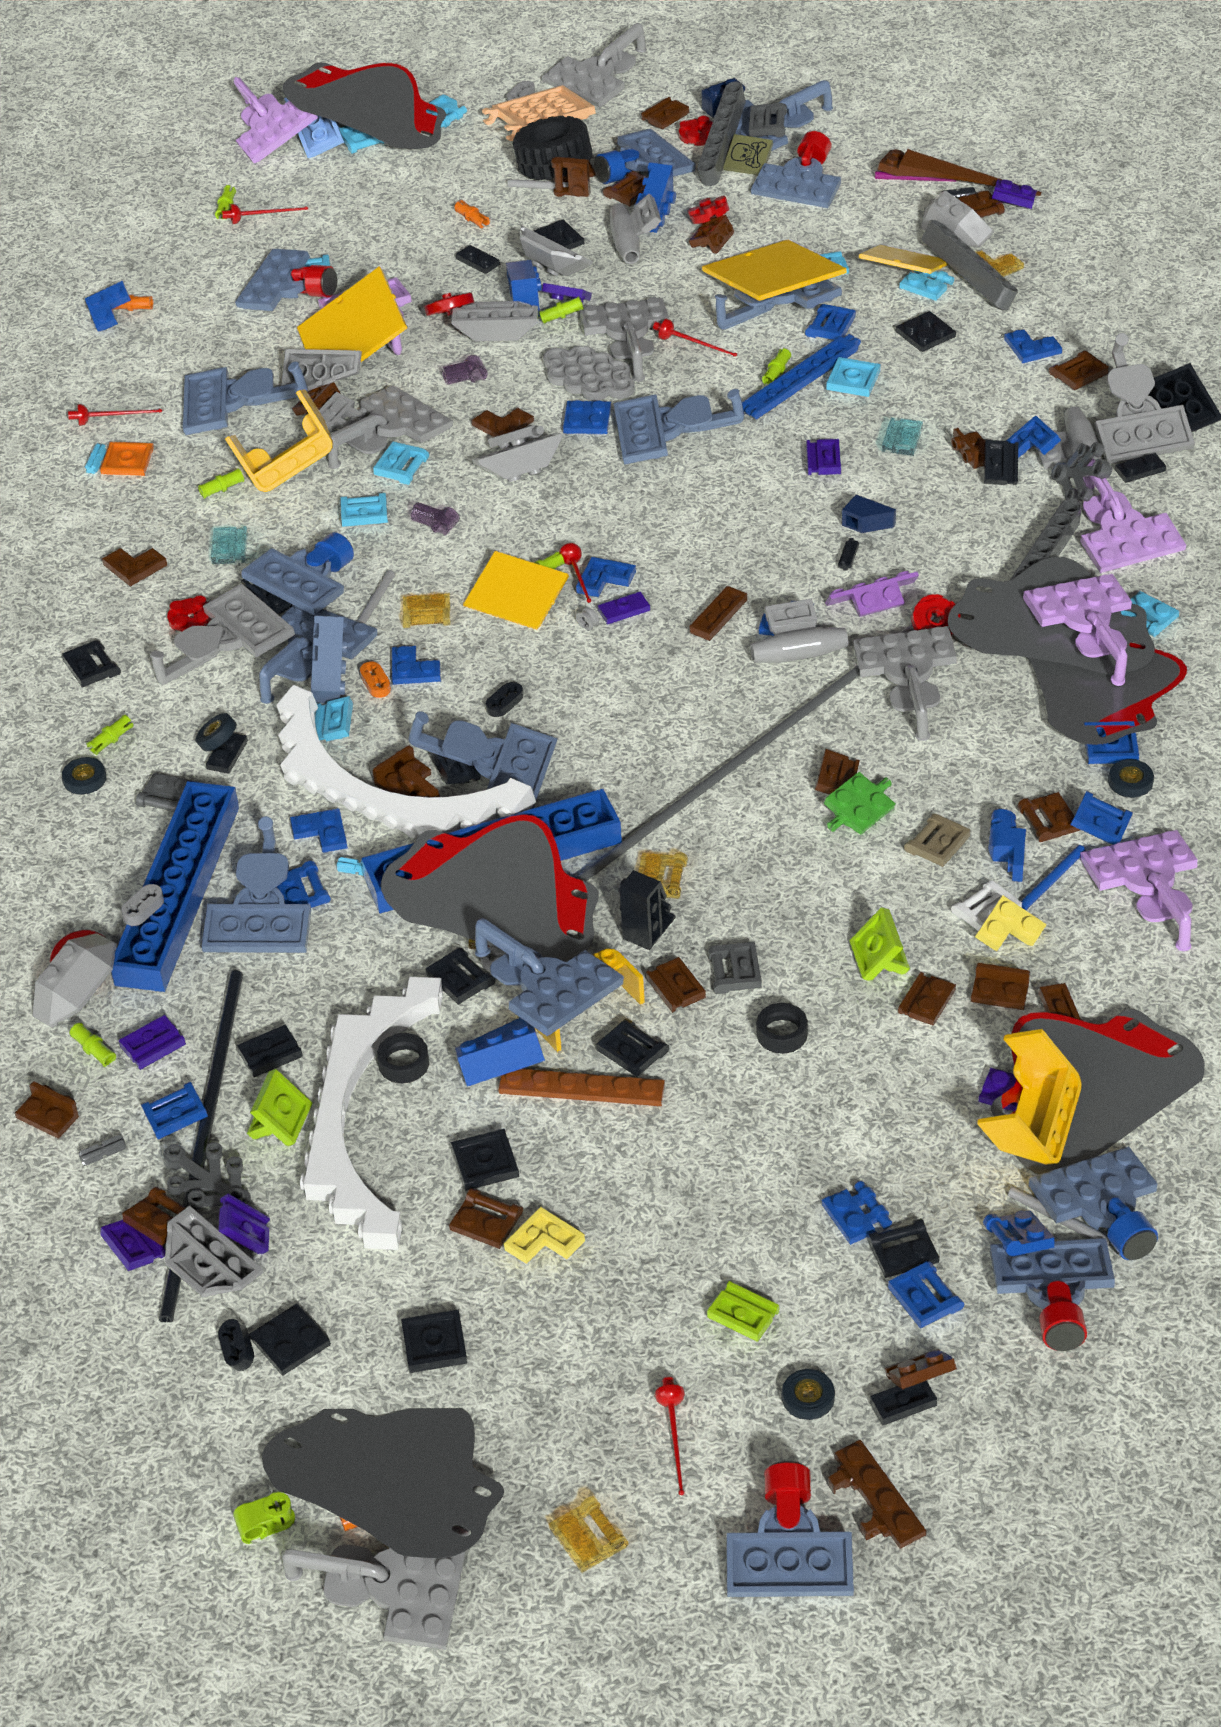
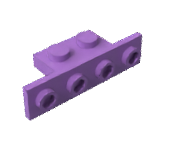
(874, 597)

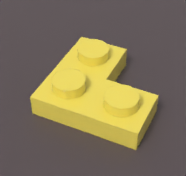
(1011, 919)
(544, 1230)

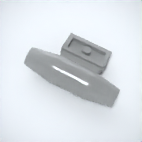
(628, 227)
(1078, 431)
(796, 634)

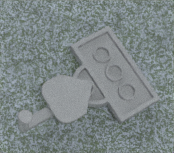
(595, 76)
(628, 325)
(391, 415)
(1139, 429)
(236, 622)
(909, 662)
(417, 1593)

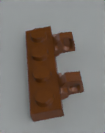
(890, 1511)

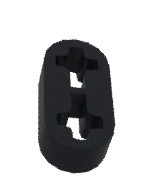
(507, 701)
(241, 1342)

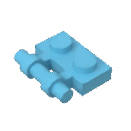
(450, 107)
(927, 287)

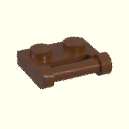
(577, 177)
(627, 189)
(983, 204)
(1079, 370)
(1055, 813)
(151, 1220)
(484, 1226)

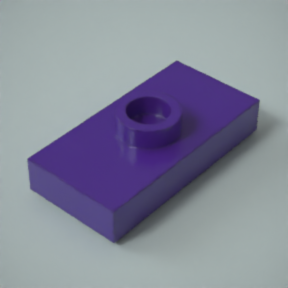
(623, 608)

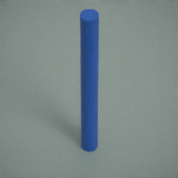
(1052, 877)

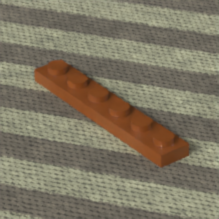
(583, 1087)

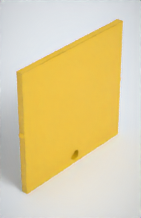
(774, 269)
(357, 319)

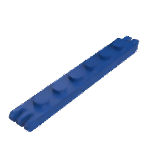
(800, 376)

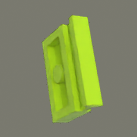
(743, 1311)

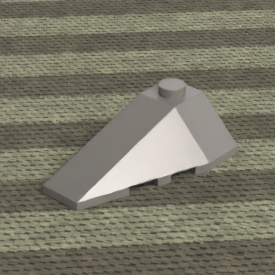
(321, 366)

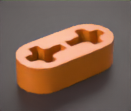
(371, 681)

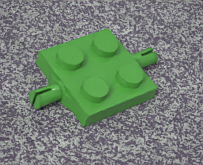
(859, 803)

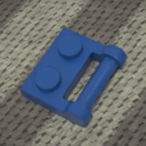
(836, 325)
(1101, 819)
(294, 890)
(174, 1111)
(1027, 1232)
(919, 1300)

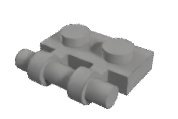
(337, 409)
(516, 437)

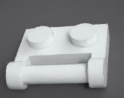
(979, 914)

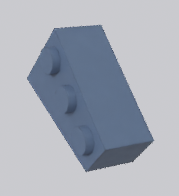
(327, 659)

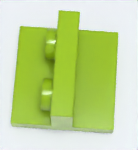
(879, 946)
(279, 1110)

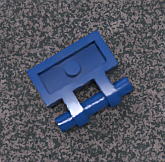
(849, 1217)

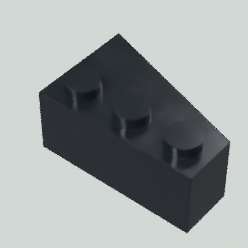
(643, 910)

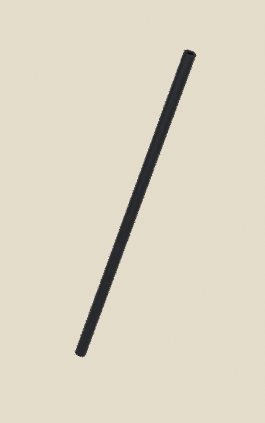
(205, 1125)

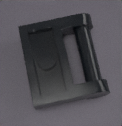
(85, 668)
(455, 980)
(627, 1052)
(903, 1256)

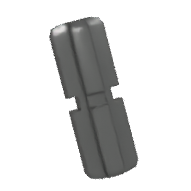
(95, 1153)

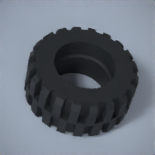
(548, 139)

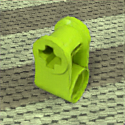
(262, 1517)

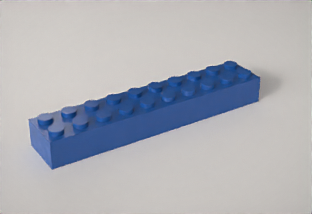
(577, 825)
(182, 871)

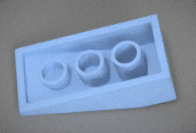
(320, 136)

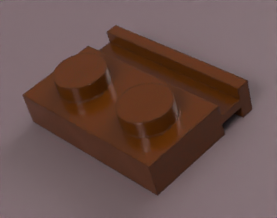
(665, 113)
(835, 771)
(675, 984)
(927, 998)
(920, 1368)

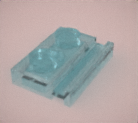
(902, 436)
(229, 545)

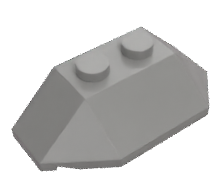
(958, 218)
(551, 254)
(495, 320)
(521, 458)
(72, 978)
(206, 1256)

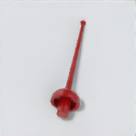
(235, 212)
(666, 330)
(83, 413)
(572, 554)
(670, 1396)

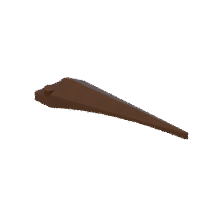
(922, 165)

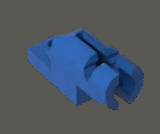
(1007, 842)

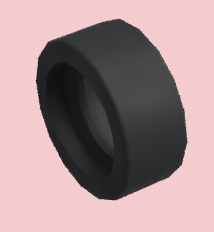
(782, 1043)
(404, 1073)

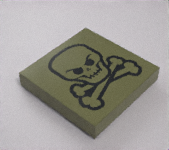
(747, 154)

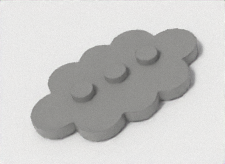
(589, 373)

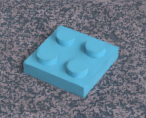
(853, 377)

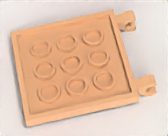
(537, 106)

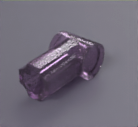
(470, 369)
(439, 520)

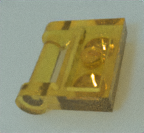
(426, 610)
(655, 867)
(579, 1539)

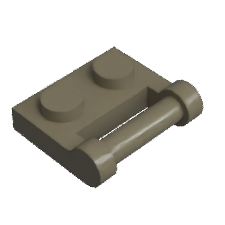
(943, 843)

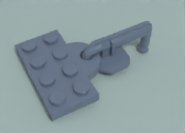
(797, 112)
(805, 296)
(212, 395)
(646, 427)
(296, 658)
(520, 756)
(259, 916)
(551, 988)

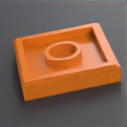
(127, 458)

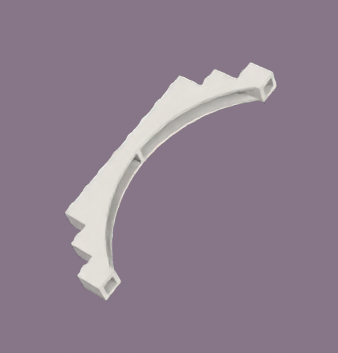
(318, 772)
(328, 1166)

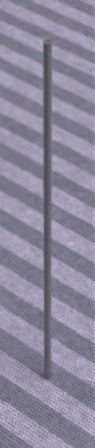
(722, 772)

